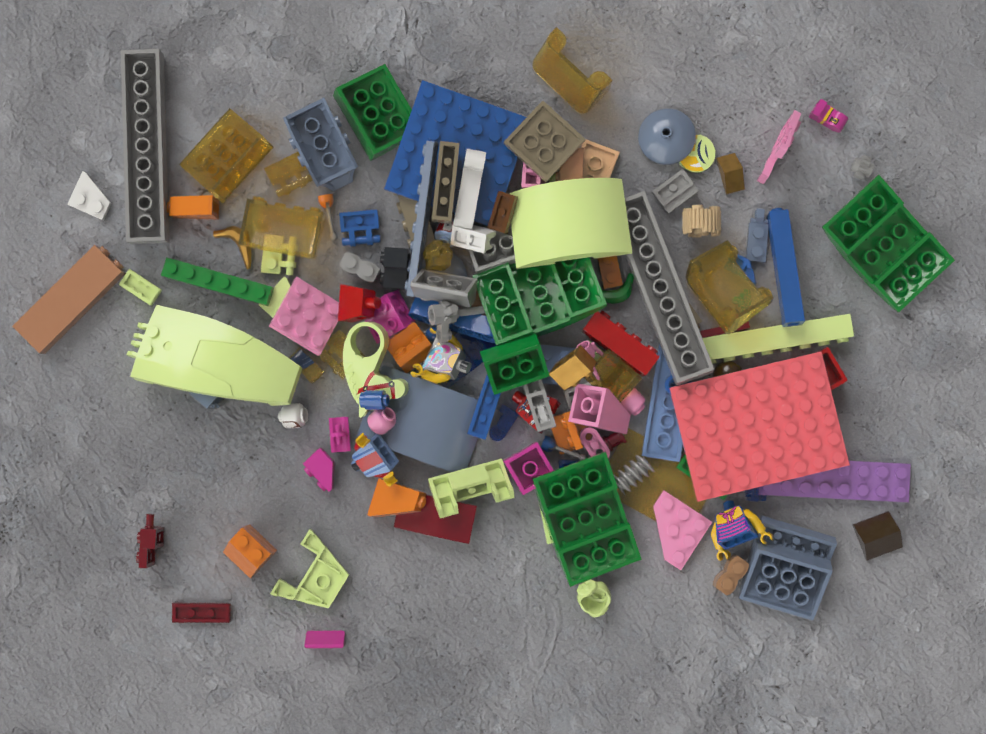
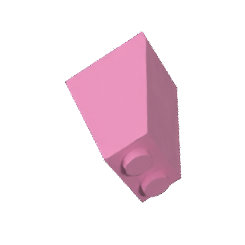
(598, 409)

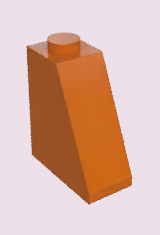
(194, 207)
(395, 500)

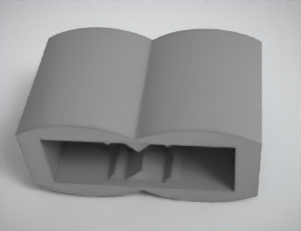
(364, 269)

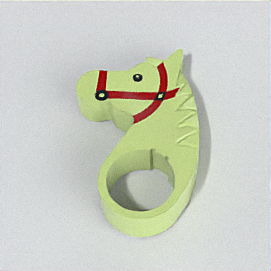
(363, 372)

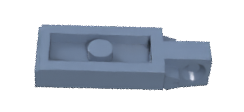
(757, 237)

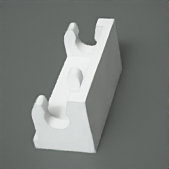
(473, 239)

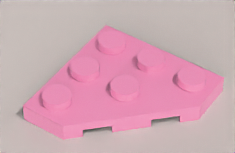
(678, 528)

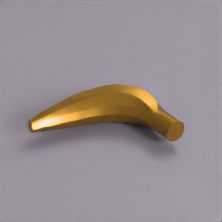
(234, 233)

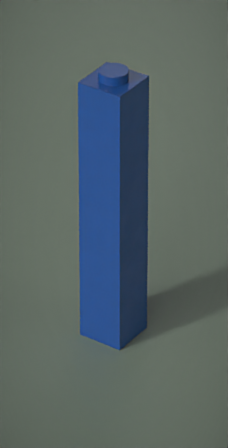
(785, 268)

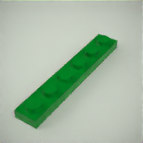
(217, 281)

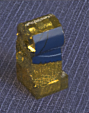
(311, 369)

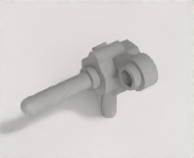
(447, 313)

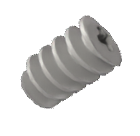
(633, 473)

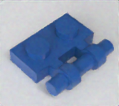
(359, 221)

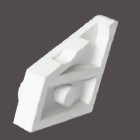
(89, 198)

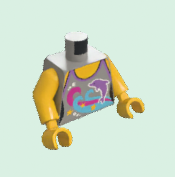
(443, 361)

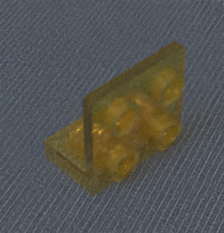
(614, 375)

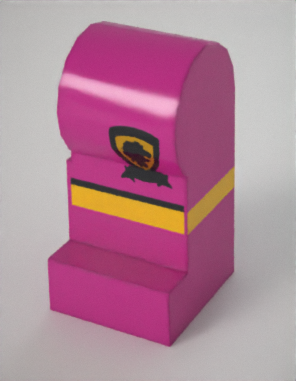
(828, 116)

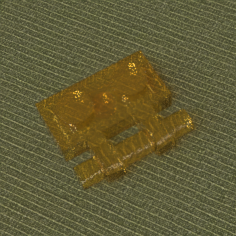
(284, 170)
(336, 346)

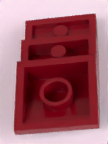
(427, 522)

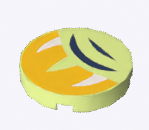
(700, 157)

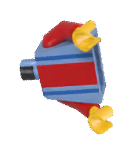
(374, 458)

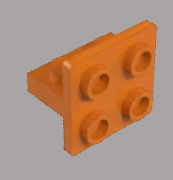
(409, 347)
(567, 433)

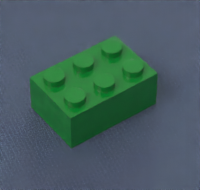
(514, 363)

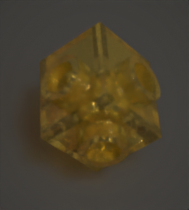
(437, 255)

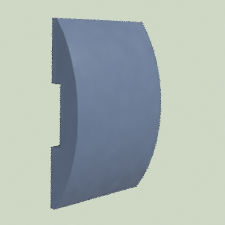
(429, 423)

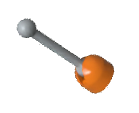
(327, 201)

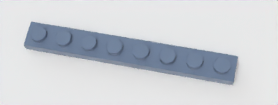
(422, 210)

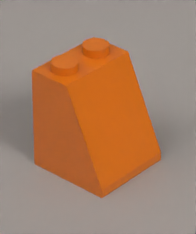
(249, 550)

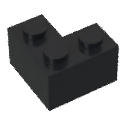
(395, 268)

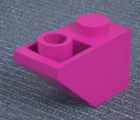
(322, 468)

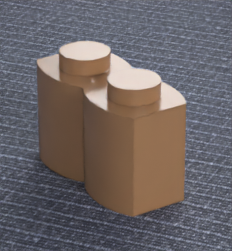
(728, 578)

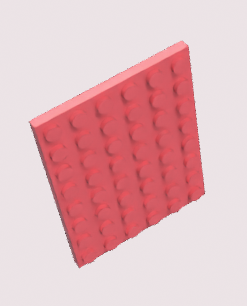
(759, 426)

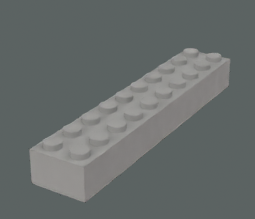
(145, 146)
(664, 295)

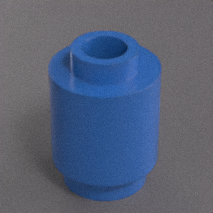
(374, 400)

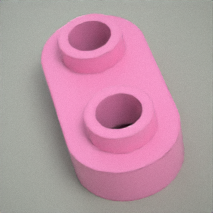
(594, 443)

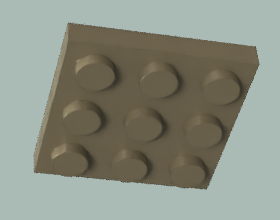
(544, 141)

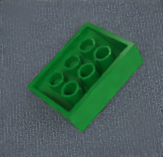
(374, 110)

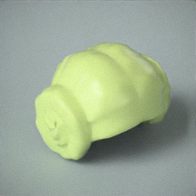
(594, 597)

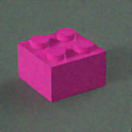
(526, 465)

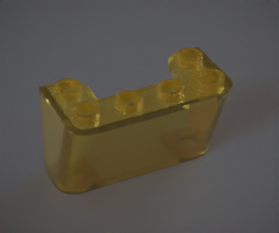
(282, 228)

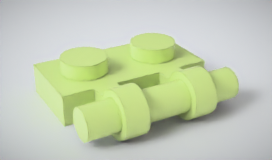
(273, 263)

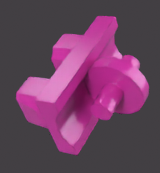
(339, 434)

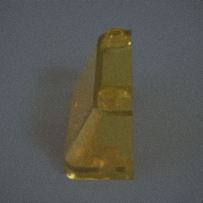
(566, 78)
(725, 287)

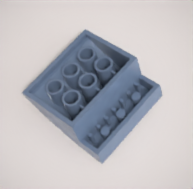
(789, 570)

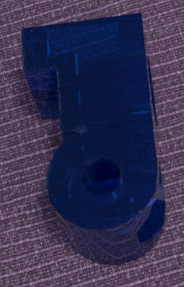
(499, 430)

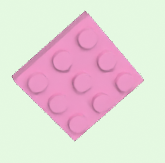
(306, 316)

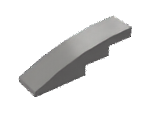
(539, 405)

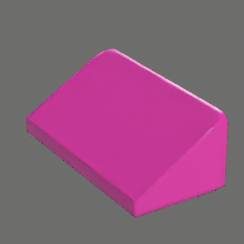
(325, 639)

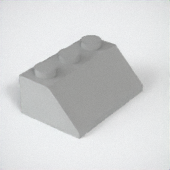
(499, 254)
(444, 287)

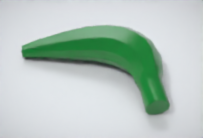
(621, 293)

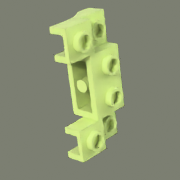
(470, 483)

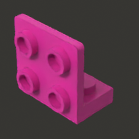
(391, 315)

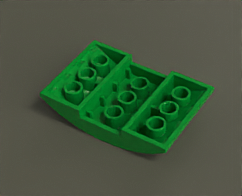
(886, 244)
(538, 297)
(586, 519)

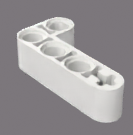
(469, 188)

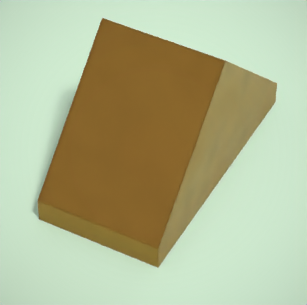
(731, 173)

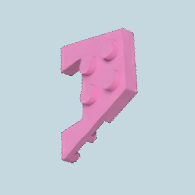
(781, 145)

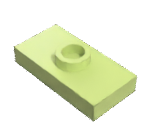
(140, 287)

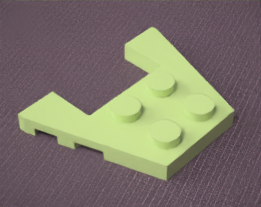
(322, 579)

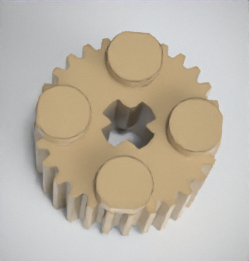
(701, 222)

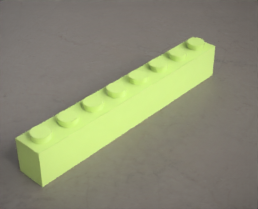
(779, 337)

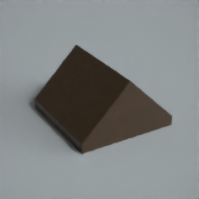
(878, 535)

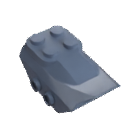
(321, 145)

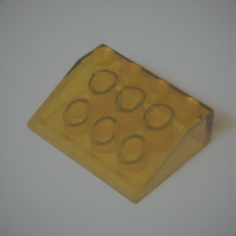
(226, 155)

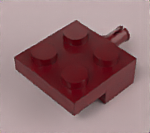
(149, 539)

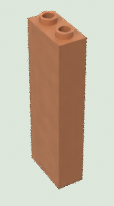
(69, 299)

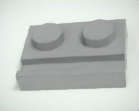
(675, 191)

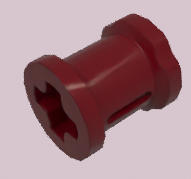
(614, 440)

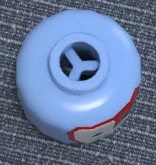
(443, 232)

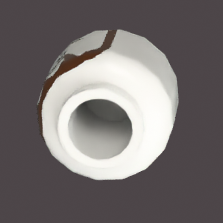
(293, 415)

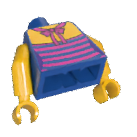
(735, 527)

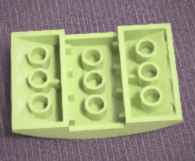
(570, 221)

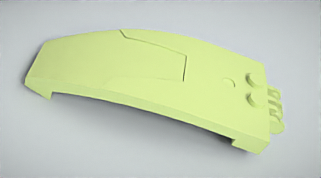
(211, 359)

